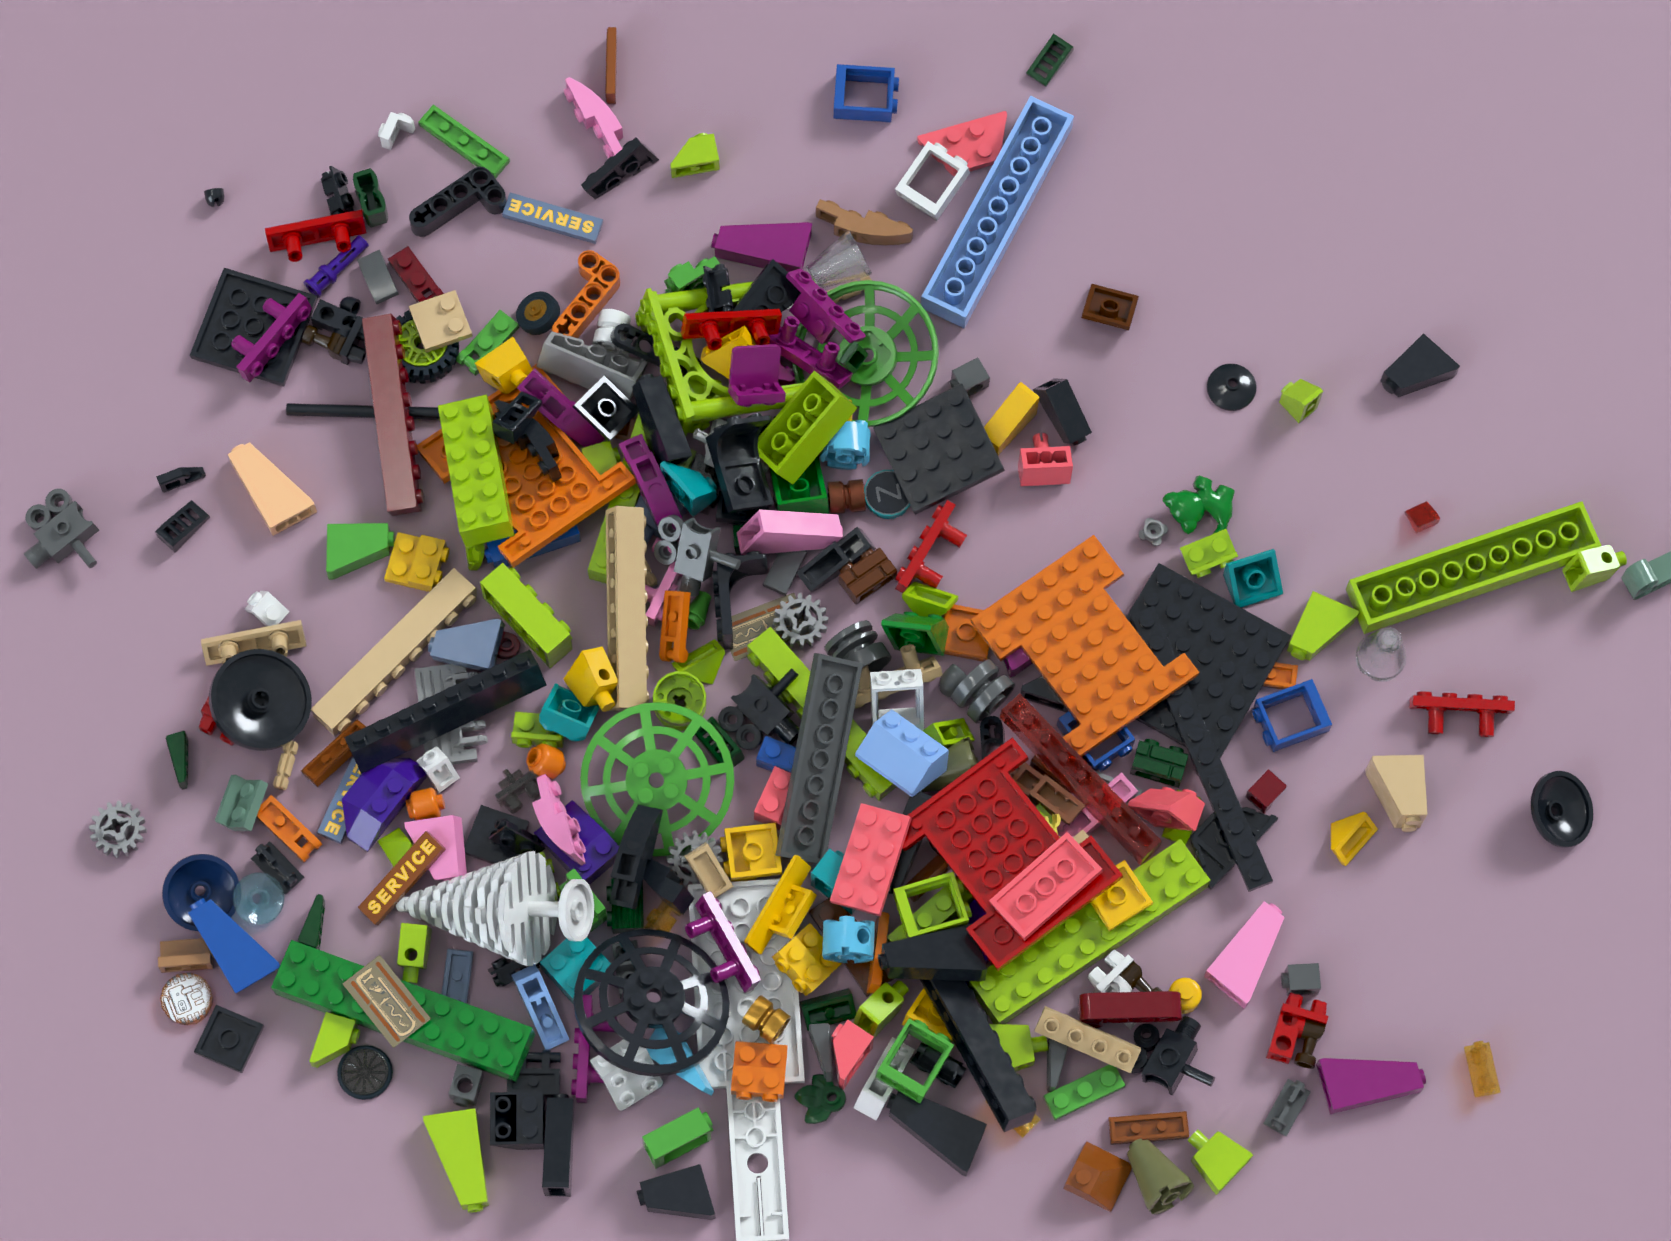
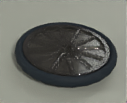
(364, 1072)

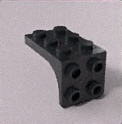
(738, 463)
(723, 581)

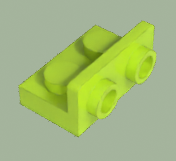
(1208, 552)
(529, 732)

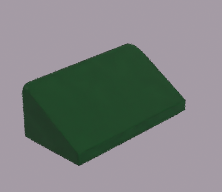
(829, 1008)

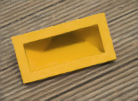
(1351, 835)

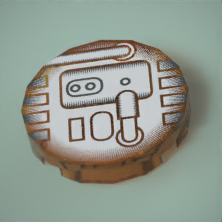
(186, 998)

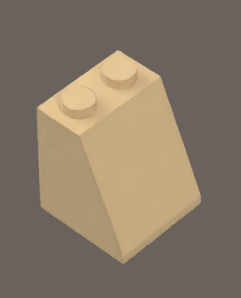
(1400, 788)

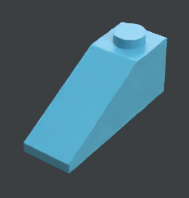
(666, 1056)

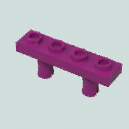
(268, 345)
(808, 357)
(733, 950)
(585, 1073)

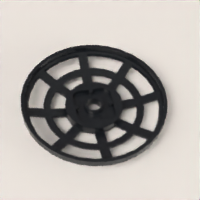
(647, 1013)

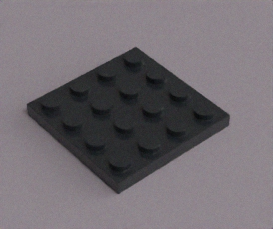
(238, 310)
(939, 449)

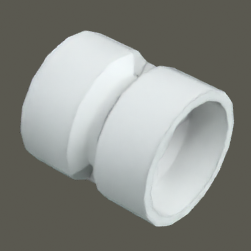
(607, 321)

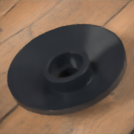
(1231, 397)

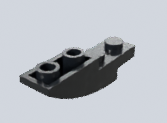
(538, 443)
(632, 856)

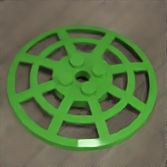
(884, 349)
(661, 762)

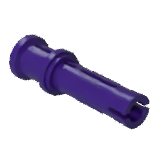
(329, 277)

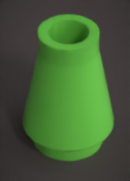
(698, 610)

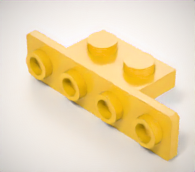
(784, 908)

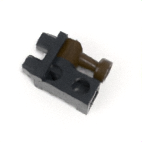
(345, 329)

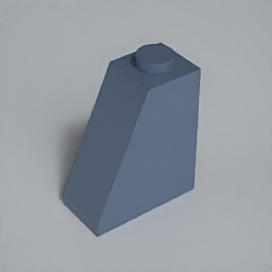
(468, 645)

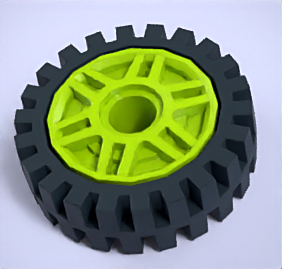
(422, 364)

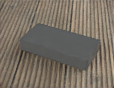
(784, 571)

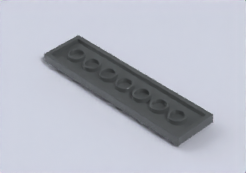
(819, 758)

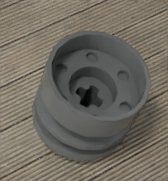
(858, 645)

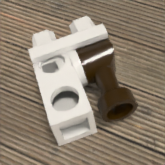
(1123, 978)

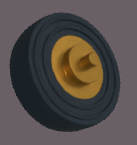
(537, 313)

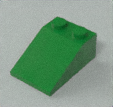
(805, 495)
(925, 633)

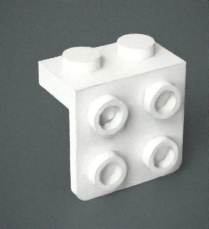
(625, 1086)

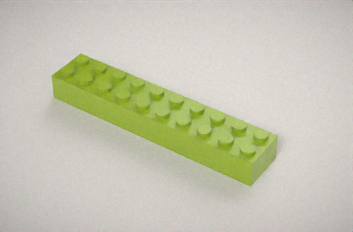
(1471, 567)
(1084, 939)

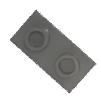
(1287, 1107)

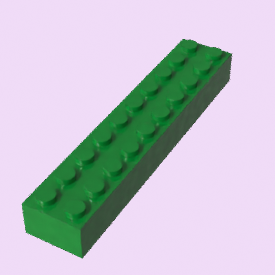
(454, 1027)

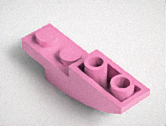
(596, 114)
(556, 822)

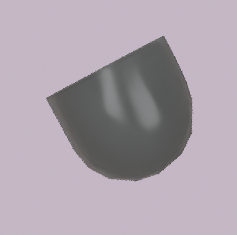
(951, 679)

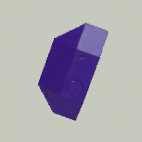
(379, 798)

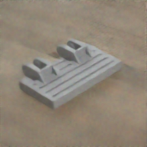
(434, 680)

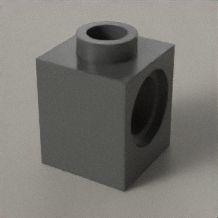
(972, 376)
(1301, 979)
(466, 1074)

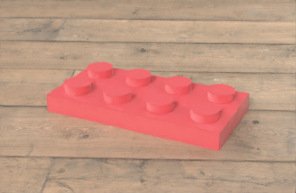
(870, 859)
(1045, 886)

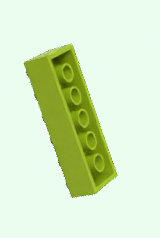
(475, 471)

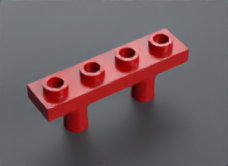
(317, 230)
(719, 324)
(939, 529)
(1473, 703)

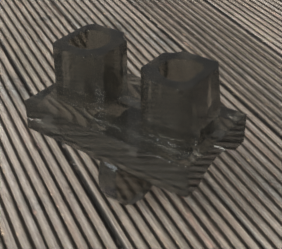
(508, 796)

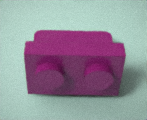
(755, 375)

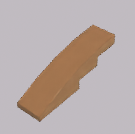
(1048, 793)

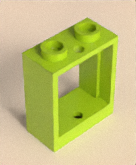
(956, 888)

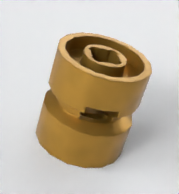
(766, 1019)

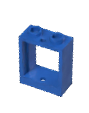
(865, 74)
(1313, 703)
(1067, 721)

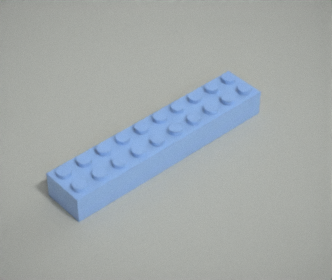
(997, 212)

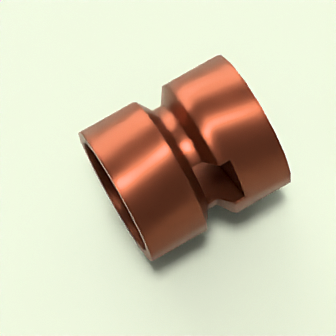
(846, 496)

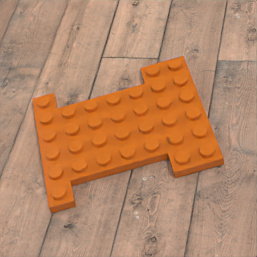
(539, 506)
(1083, 644)

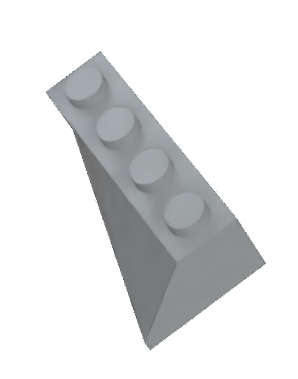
(588, 364)

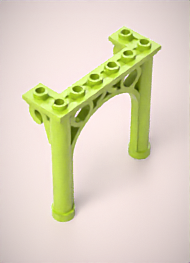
(692, 409)

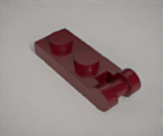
(413, 275)

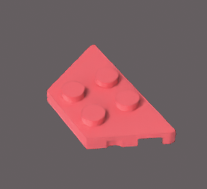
(974, 141)

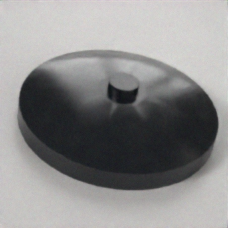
(260, 699)

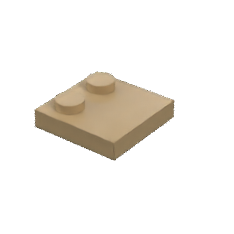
(440, 321)

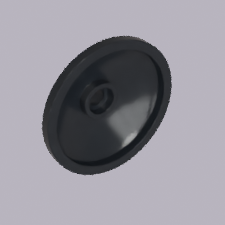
(1562, 809)

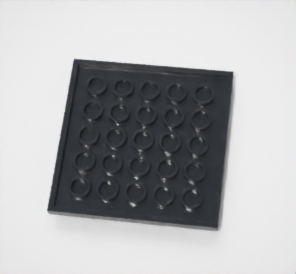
(1224, 644)

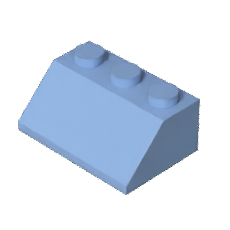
(903, 753)

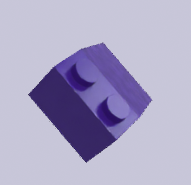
(599, 846)

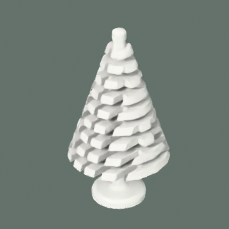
(507, 907)

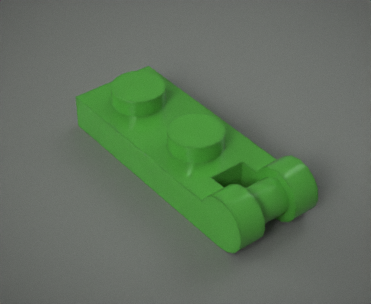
(494, 334)

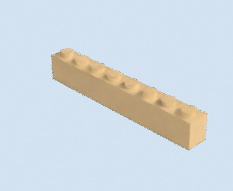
(626, 604)
(394, 652)

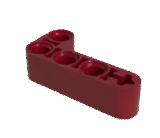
(1129, 1007)

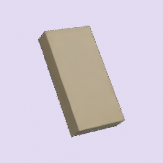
(708, 870)

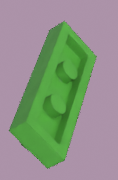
(1083, 1091)

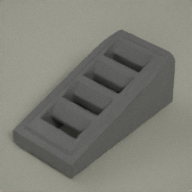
(821, 1043)
(1055, 1060)

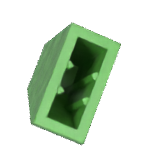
(356, 546)

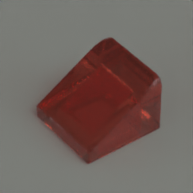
(1422, 517)

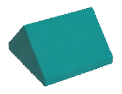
(1253, 578)

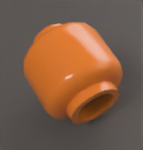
(546, 760)
(425, 804)

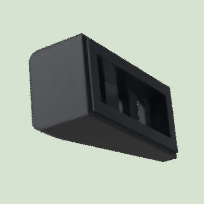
(510, 430)
(182, 537)

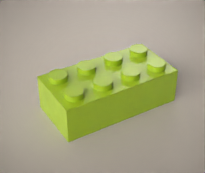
(804, 427)
(527, 615)

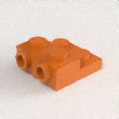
(759, 1071)

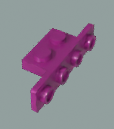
(819, 312)

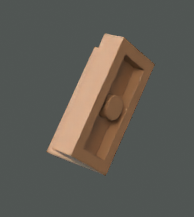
(184, 955)

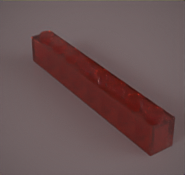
(1080, 779)

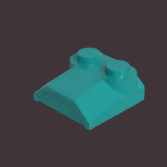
(566, 714)

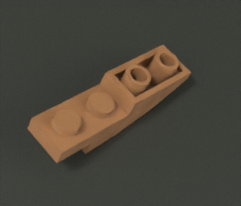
(873, 229)

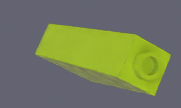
(460, 1151)

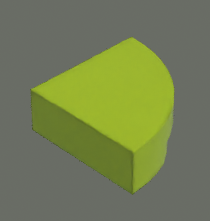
(475, 556)

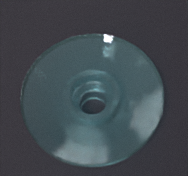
(270, 901)

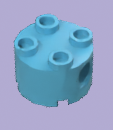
(848, 446)
(848, 940)

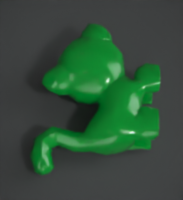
(1190, 506)

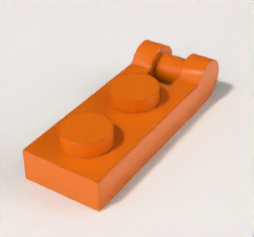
(674, 626)
(287, 828)

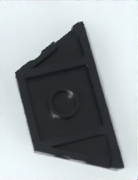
(1212, 848)

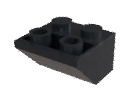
(517, 1120)

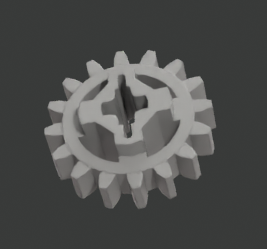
(791, 616)
(108, 832)
(679, 859)

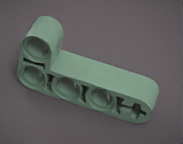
(1647, 576)

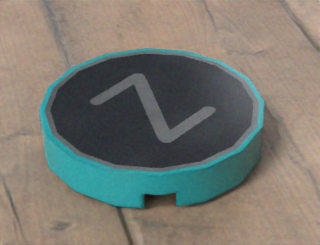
(885, 495)

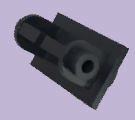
(336, 183)
(714, 281)
(515, 841)
(274, 863)
(504, 969)
(927, 1057)

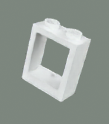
(918, 200)
(895, 681)

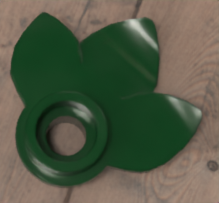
(816, 1098)

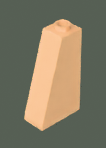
(272, 492)

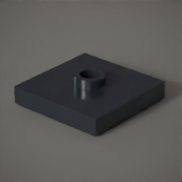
(478, 841)
(229, 1039)

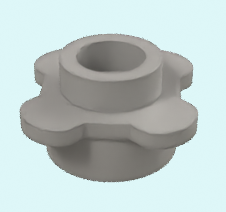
(1157, 526)

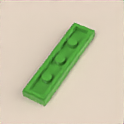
(463, 141)

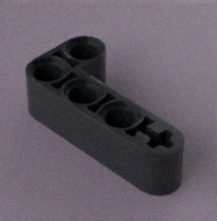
(455, 205)

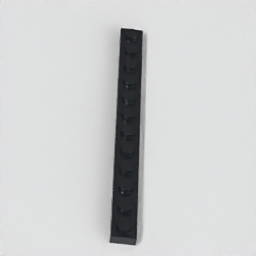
(1206, 760)

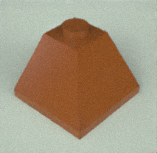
(1098, 1176)

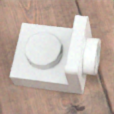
(438, 769)

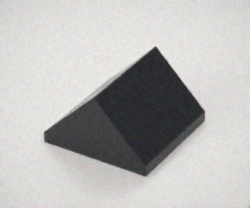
(606, 408)

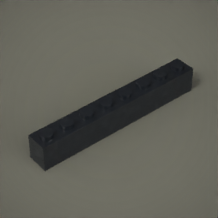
(445, 711)
(982, 1052)

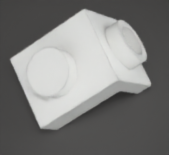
(390, 130)
(266, 608)

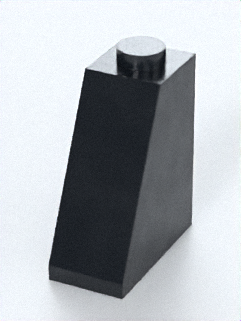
(1419, 368)
(1063, 410)
(678, 1194)

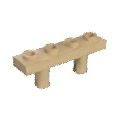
(275, 638)
(929, 667)
(1087, 1039)

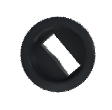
(214, 195)
(350, 304)

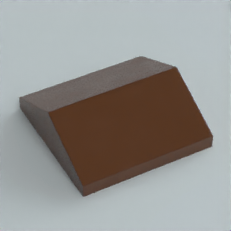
(1110, 307)

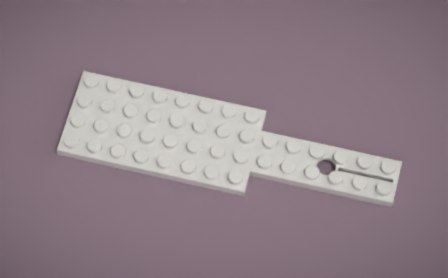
(752, 1123)

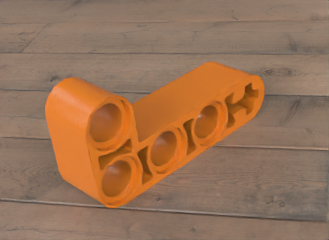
(581, 302)

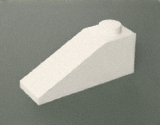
(875, 1092)

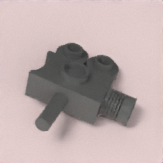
(59, 534)
(694, 553)

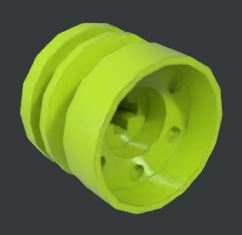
(679, 686)

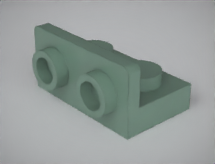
(241, 803)

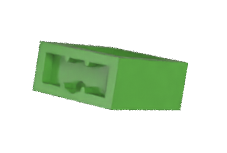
(902, 1082)
(678, 1137)

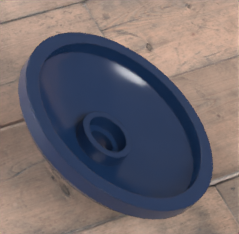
(195, 871)

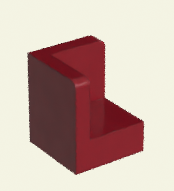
(1265, 791)

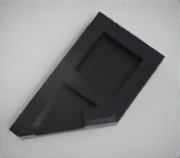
(179, 477)

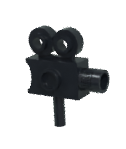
(764, 710)
(1170, 1055)

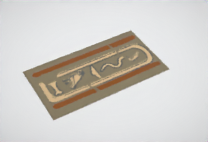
(754, 622)
(386, 1001)

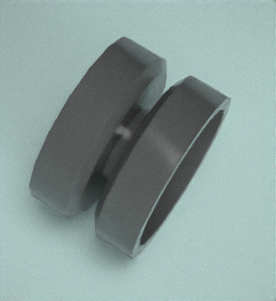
(983, 691)

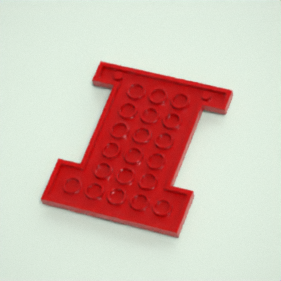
(989, 837)

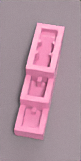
(1086, 820)

